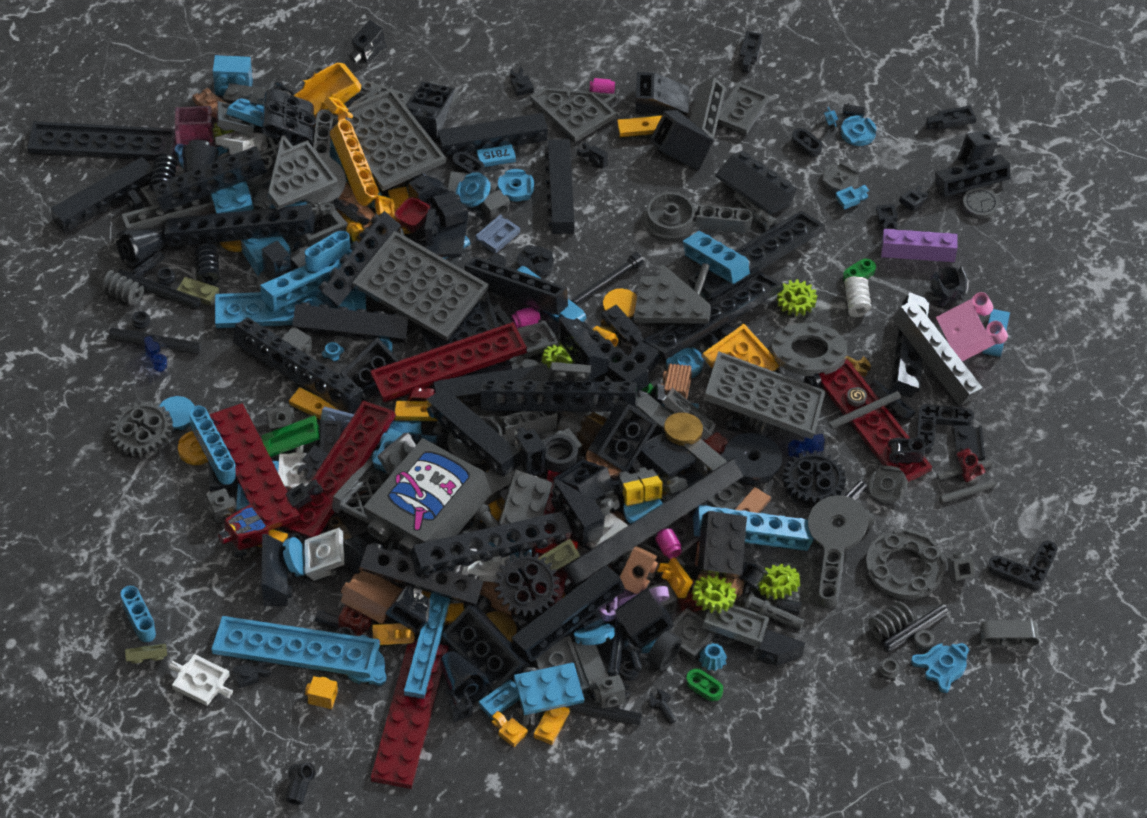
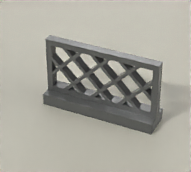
(355, 484)

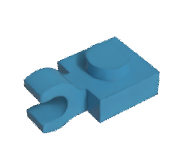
(850, 197)

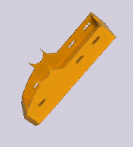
(332, 82)

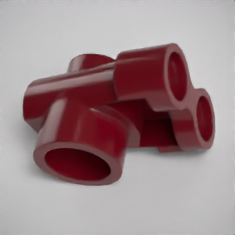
(972, 468)

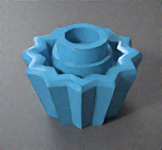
(713, 657)

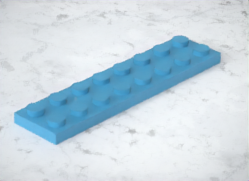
(238, 306)
(296, 646)

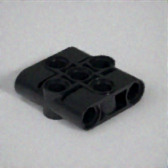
(288, 117)

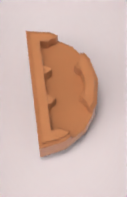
(592, 457)

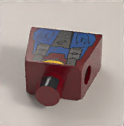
(244, 529)

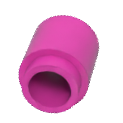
(602, 86)
(525, 317)
(668, 543)

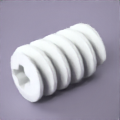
(857, 296)

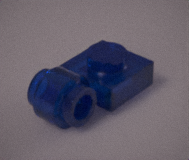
(152, 348)
(796, 446)

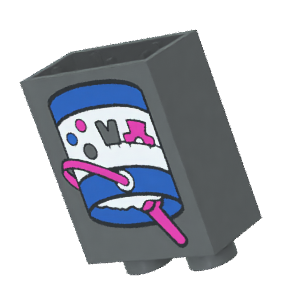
(426, 498)

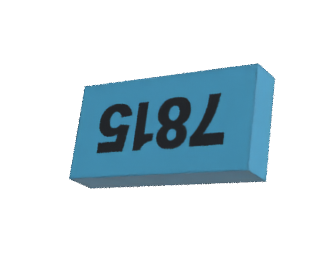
(496, 155)

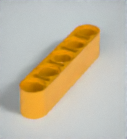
(354, 162)

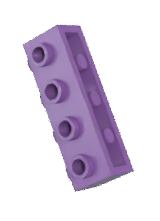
(919, 245)

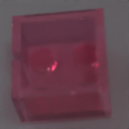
(193, 124)

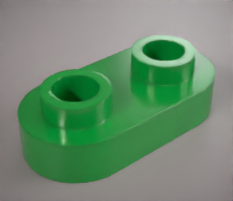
(864, 269)
(705, 685)

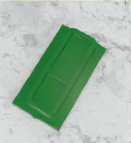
(291, 436)

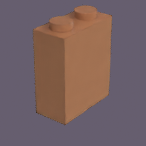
(370, 595)

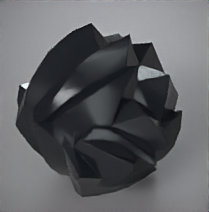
(948, 286)

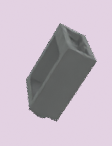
(334, 220)

